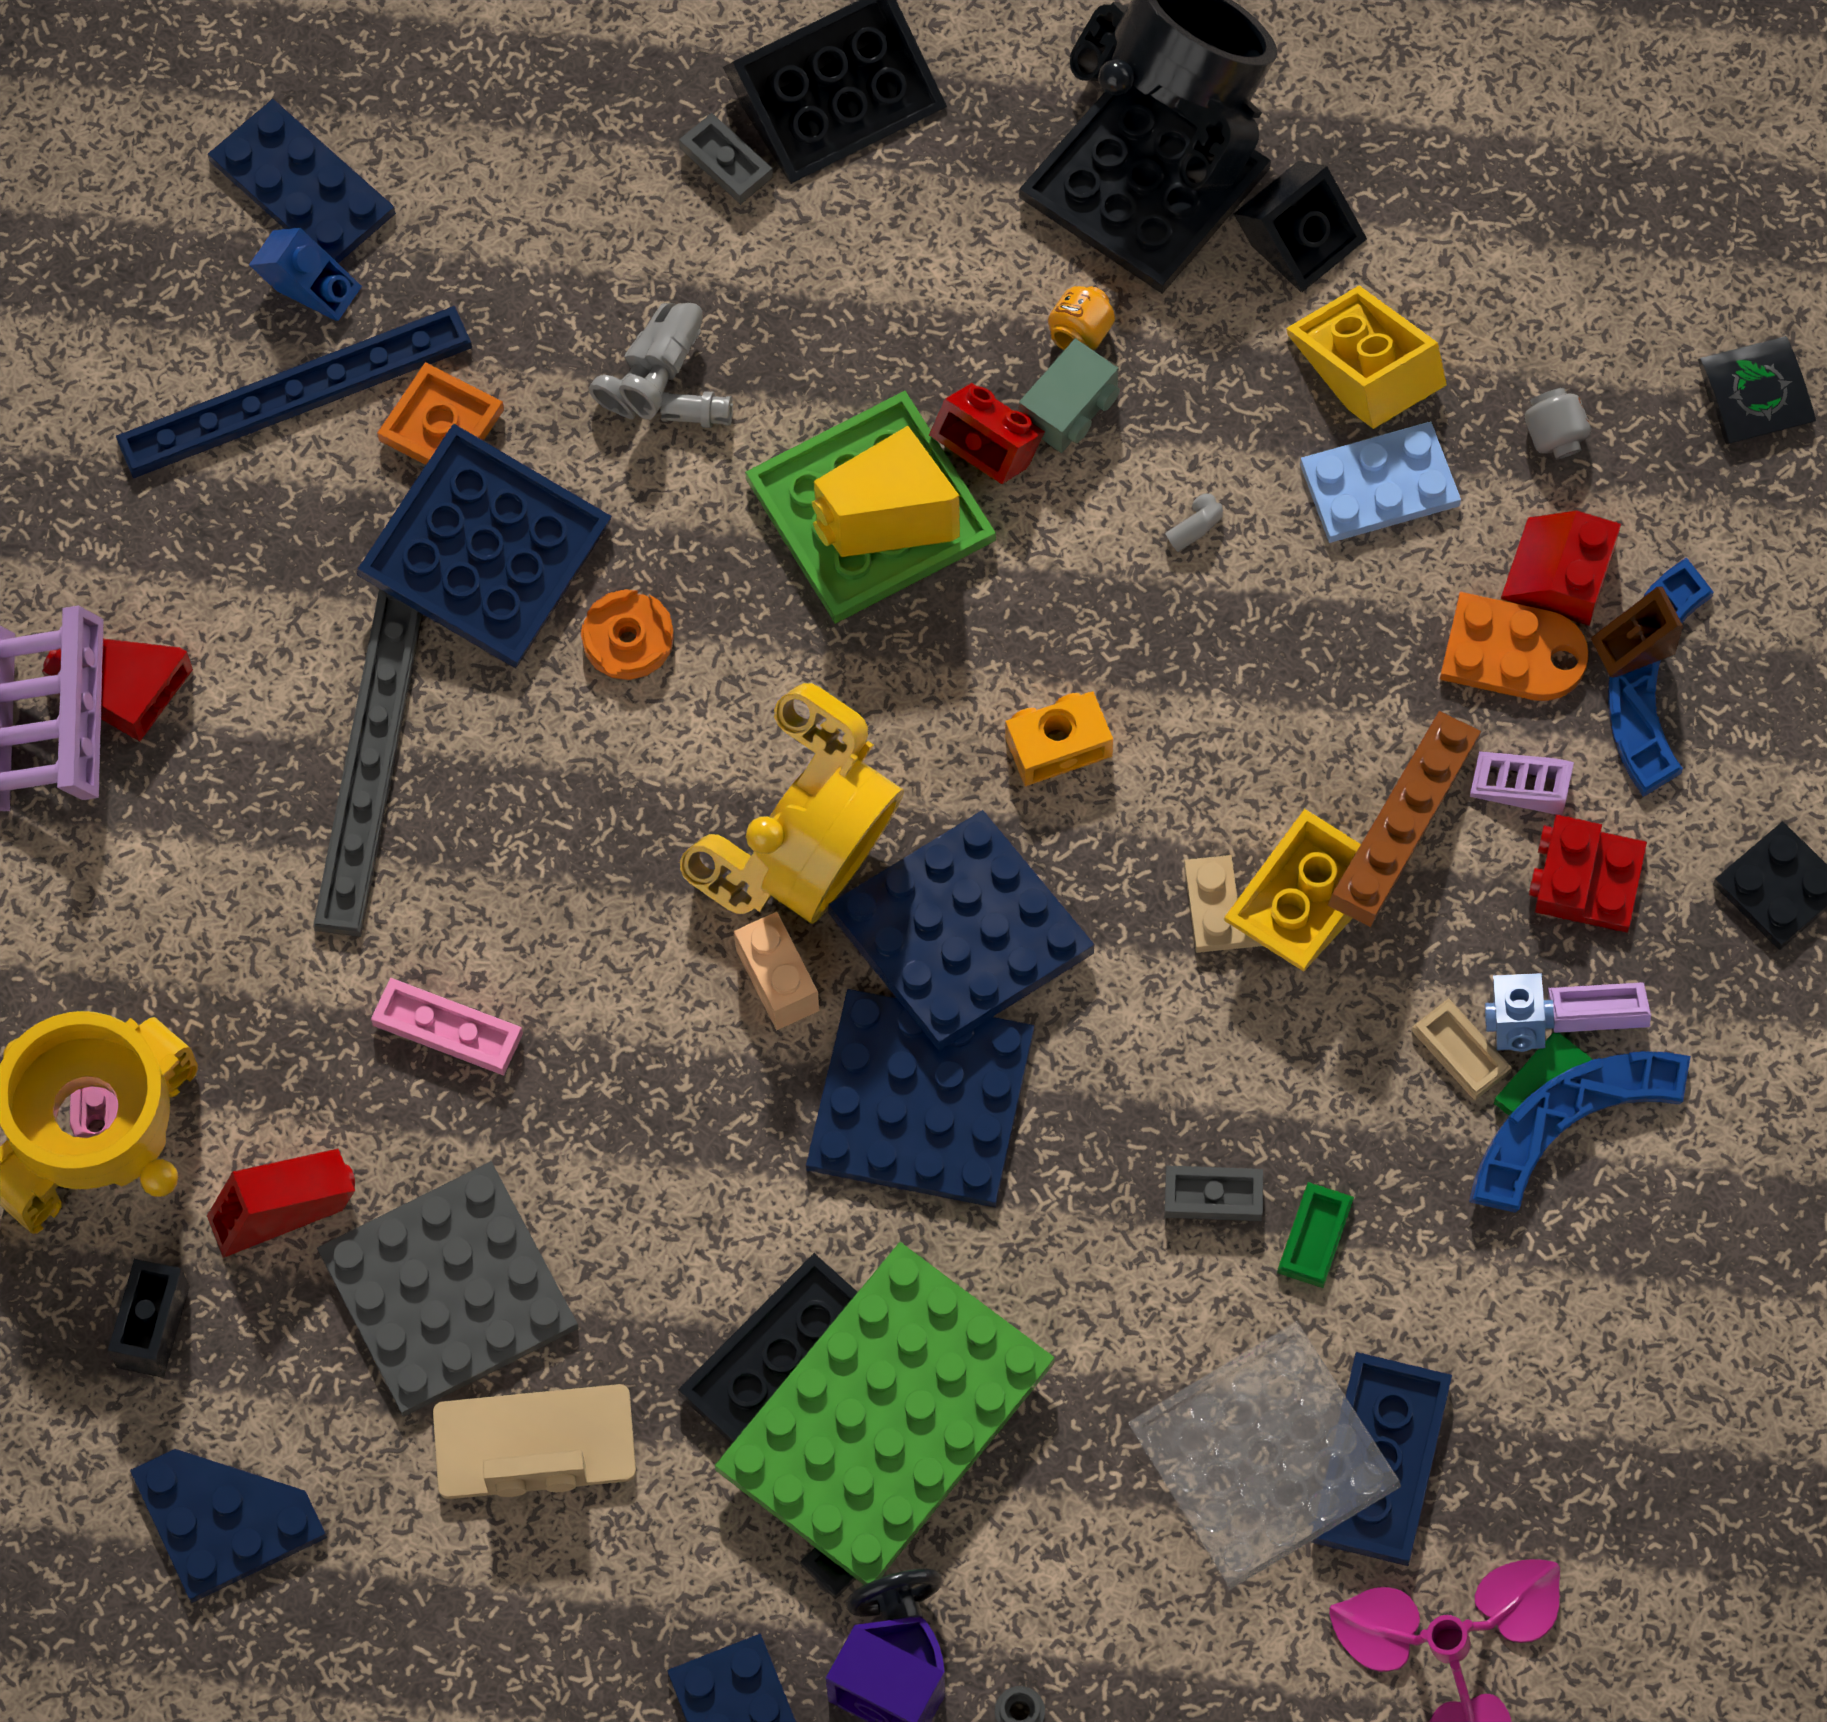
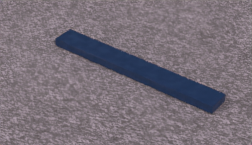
(293, 392)

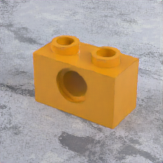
(1045, 758)

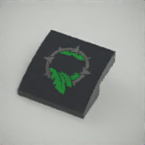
(1757, 390)

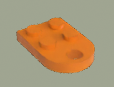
(1511, 649)

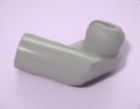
(1196, 526)

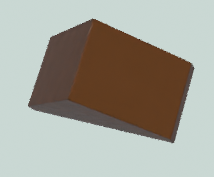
(1639, 635)

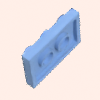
(1380, 482)

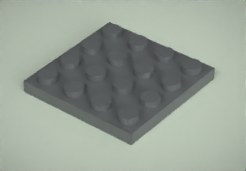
(447, 1288)

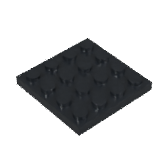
(1121, 188)
(767, 1348)

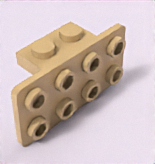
(534, 1442)

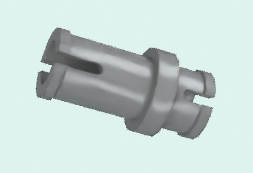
(698, 409)

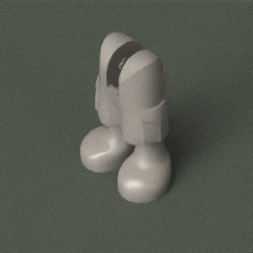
(653, 361)

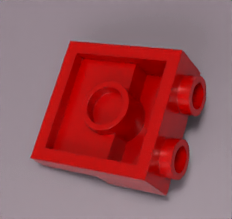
(1587, 874)

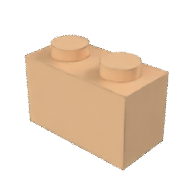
(776, 970)

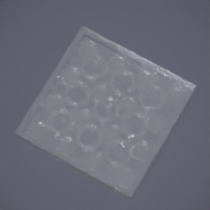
(1264, 1455)

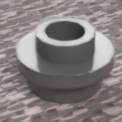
(1019, 1695)

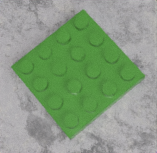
(858, 581)

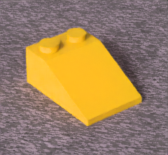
(1369, 356)
(1291, 892)

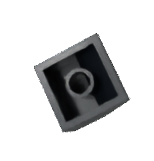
(1301, 224)

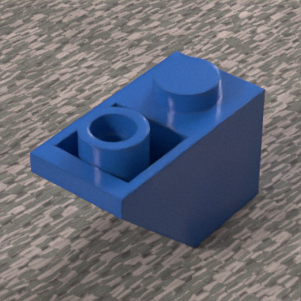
(305, 272)

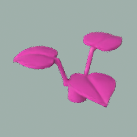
(1383, 1620)

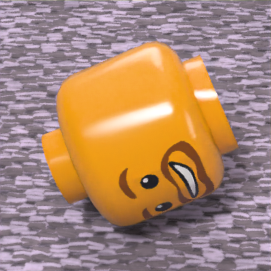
(1081, 315)

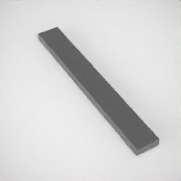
(368, 768)

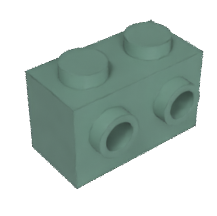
(1071, 395)

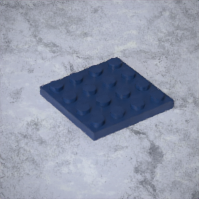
(484, 546)
(961, 929)
(917, 1113)

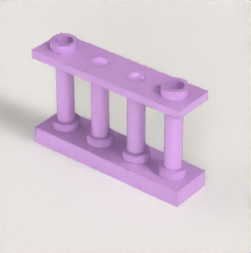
(79, 713)

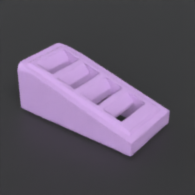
(1534, 799)

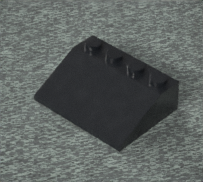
(835, 86)

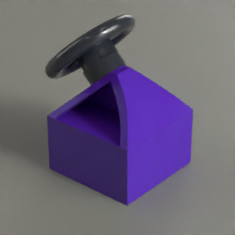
(892, 1665)

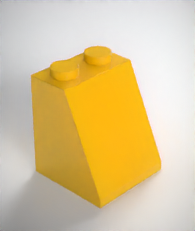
(886, 500)

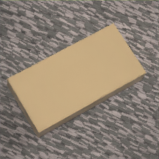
(1461, 1049)

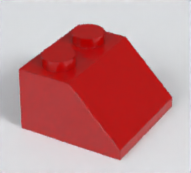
(1562, 563)

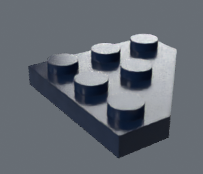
(223, 1519)

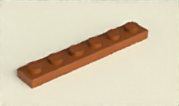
(1404, 819)

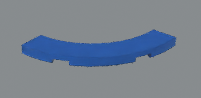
(1633, 697)
(1564, 1101)

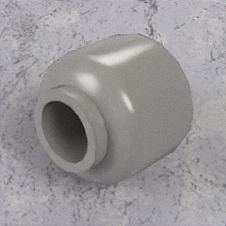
(1557, 423)

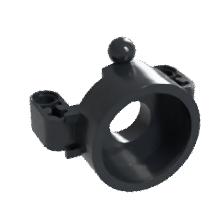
(1191, 58)

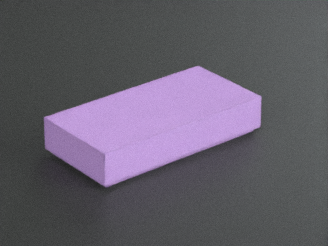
(1600, 1007)

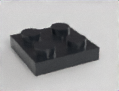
(1777, 885)

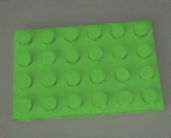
(885, 1415)

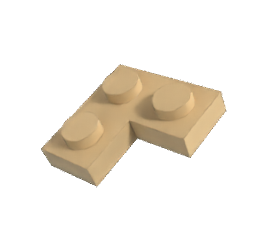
(1210, 897)

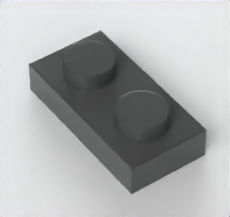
(726, 158)
(1213, 1193)

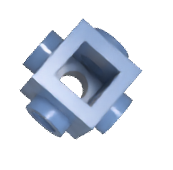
(1519, 1012)

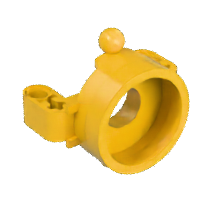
(818, 827)
(72, 1053)

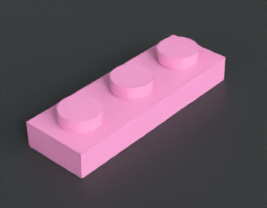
(447, 1026)

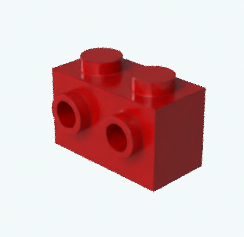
(986, 433)

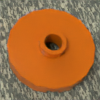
(623, 613)

